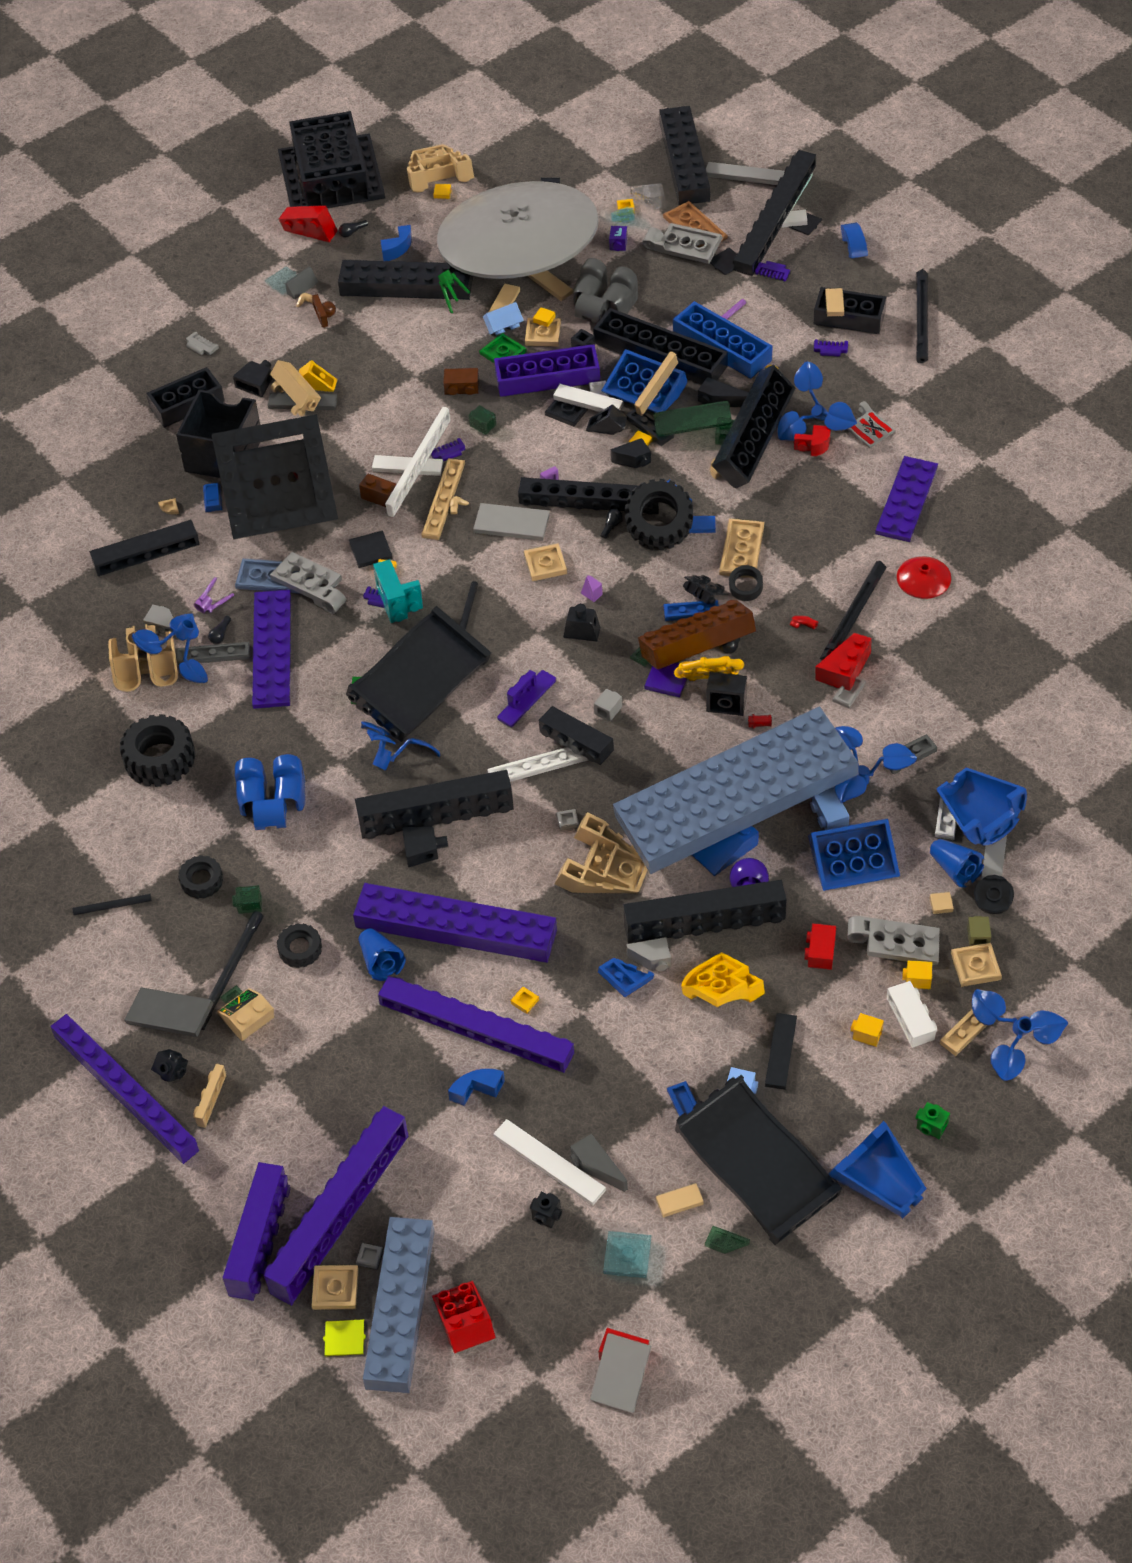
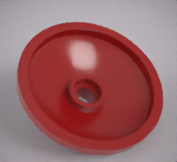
(924, 577)

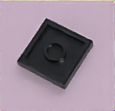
(565, 412)
(370, 548)

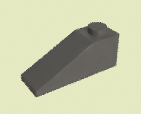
(596, 1162)

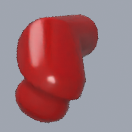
(805, 620)

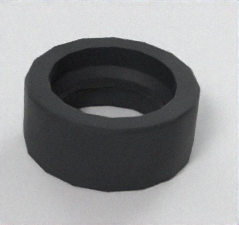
(745, 570)

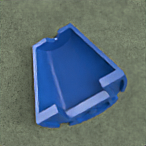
(983, 805)
(881, 1172)

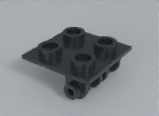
(703, 588)

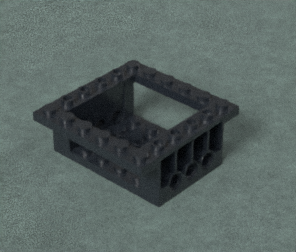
(345, 179)
(279, 506)

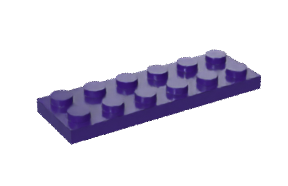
(906, 499)

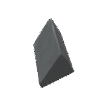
(301, 283)

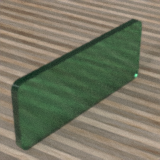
(692, 418)

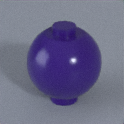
(748, 872)

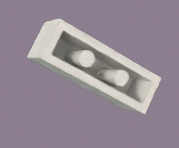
(911, 1014)

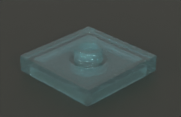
(627, 1254)

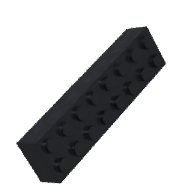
(684, 155)
(399, 279)
(621, 332)
(753, 427)
(434, 804)
(705, 912)

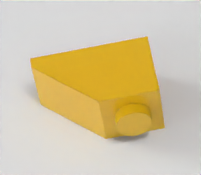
(318, 377)

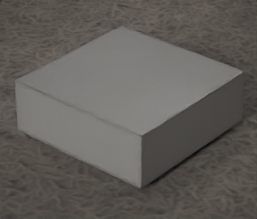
(567, 819)
(369, 1256)

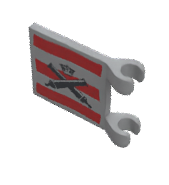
(870, 427)

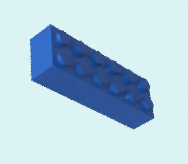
(745, 351)

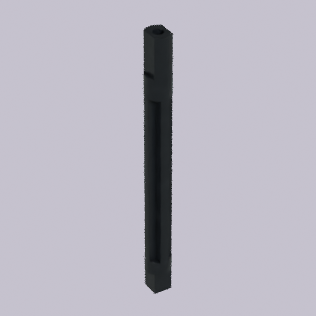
(922, 316)
(855, 608)

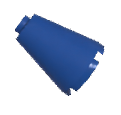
(957, 861)
(380, 955)

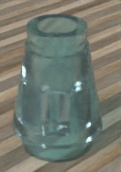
(623, 215)

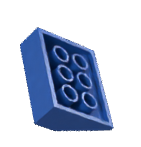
(633, 375)
(727, 851)
(854, 854)

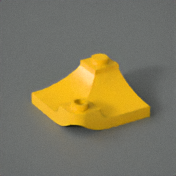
(722, 981)

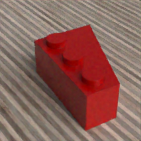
(309, 222)
(845, 662)

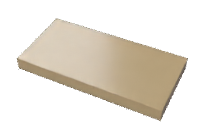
(741, 545)

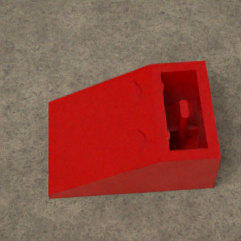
(464, 1316)

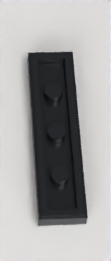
(781, 1051)

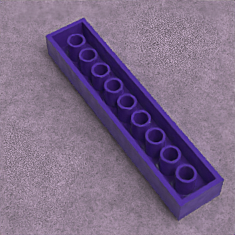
(455, 922)
(336, 1205)

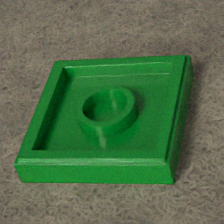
(502, 347)

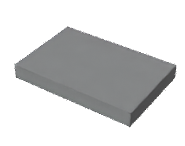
(620, 1372)

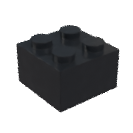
(726, 693)

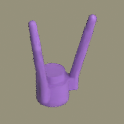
(204, 602)

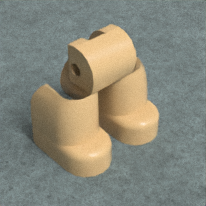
(126, 667)

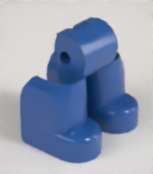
(252, 786)

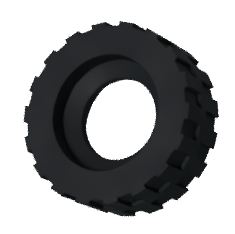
(196, 864)
(299, 959)

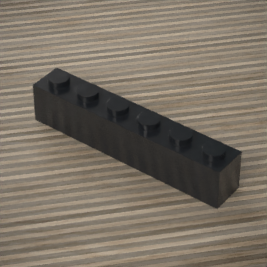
(144, 547)

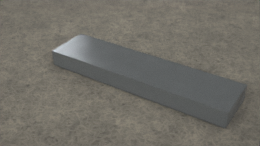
(284, 401)
(215, 653)

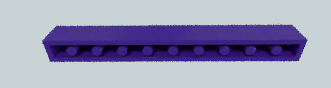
(476, 1023)
(125, 1089)

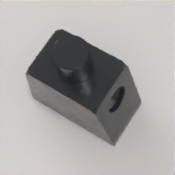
(254, 378)
(582, 624)
(422, 844)

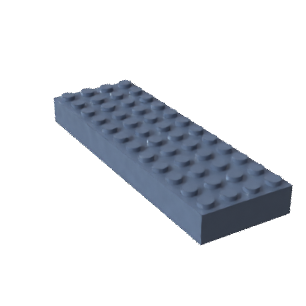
(735, 789)

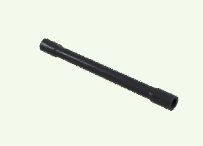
(251, 927)

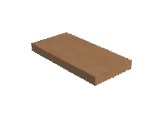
(692, 217)

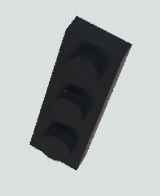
(647, 425)

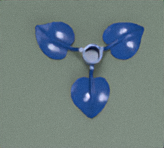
(839, 415)
(185, 629)
(383, 755)
(895, 758)
(1004, 1059)

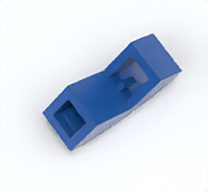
(855, 239)
(396, 247)
(483, 1080)

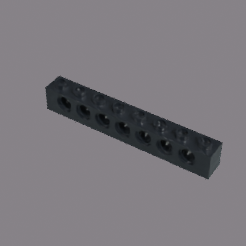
(577, 494)

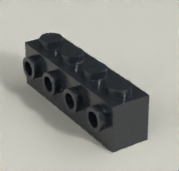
(576, 735)

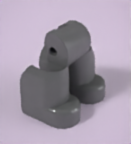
(594, 283)

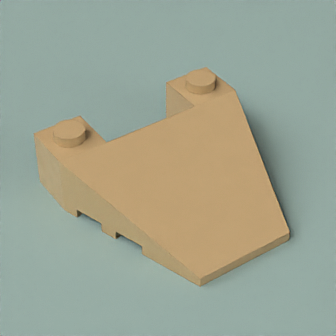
(437, 165)
(609, 866)

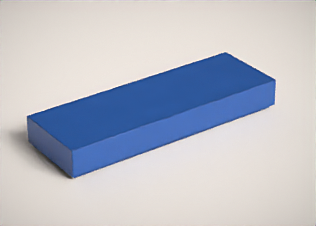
(684, 610)

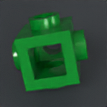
(932, 1120)

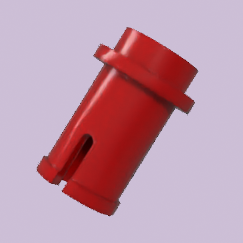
(759, 721)

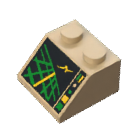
(246, 1013)

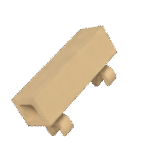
(294, 384)

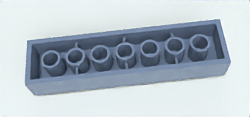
(399, 1305)

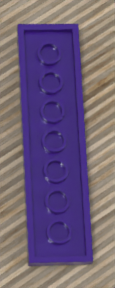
(271, 649)

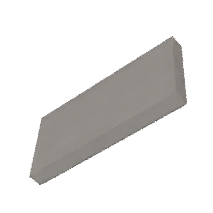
(511, 521)

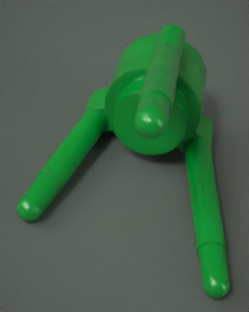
(446, 280)

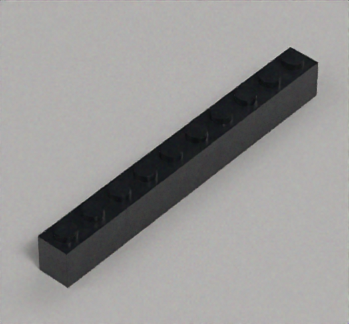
(775, 212)

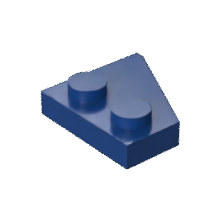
(624, 976)

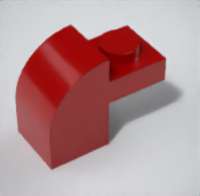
(816, 443)

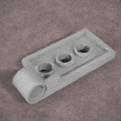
(659, 242)
(324, 597)
(865, 928)

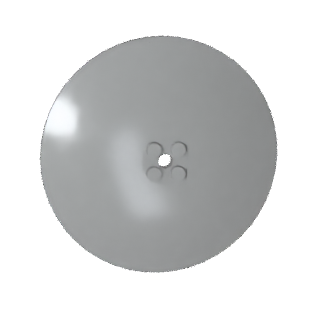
(517, 229)

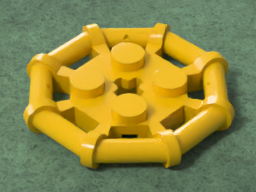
(701, 668)

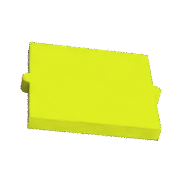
(344, 1338)

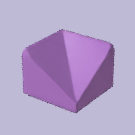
(592, 588)

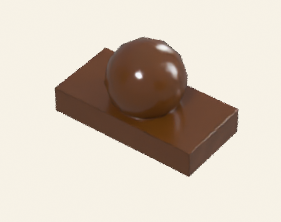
(323, 310)

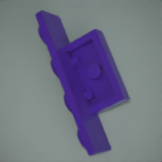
(525, 695)

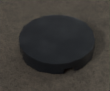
(993, 894)

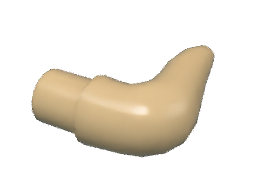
(304, 297)
(455, 501)

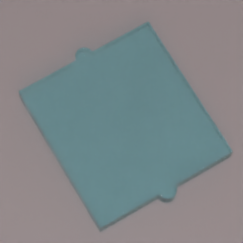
(279, 279)

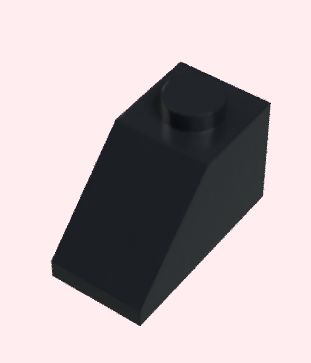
(607, 421)
(632, 454)

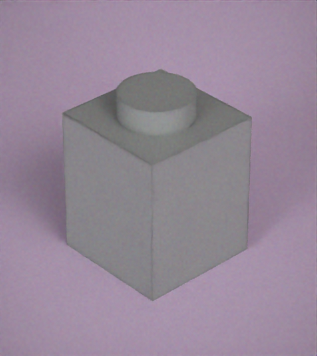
(608, 705)

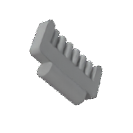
(200, 344)

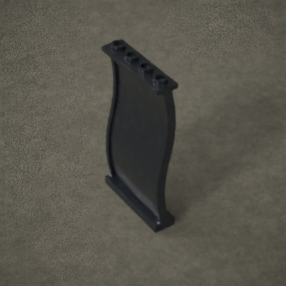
(418, 674)
(757, 1159)

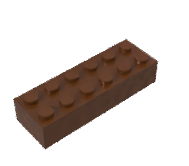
(696, 634)

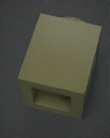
(978, 930)

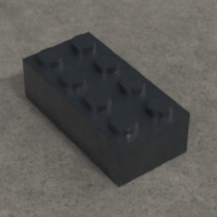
(861, 312)
(174, 399)

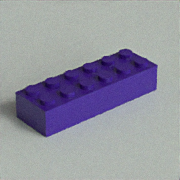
(546, 370)
(256, 1231)

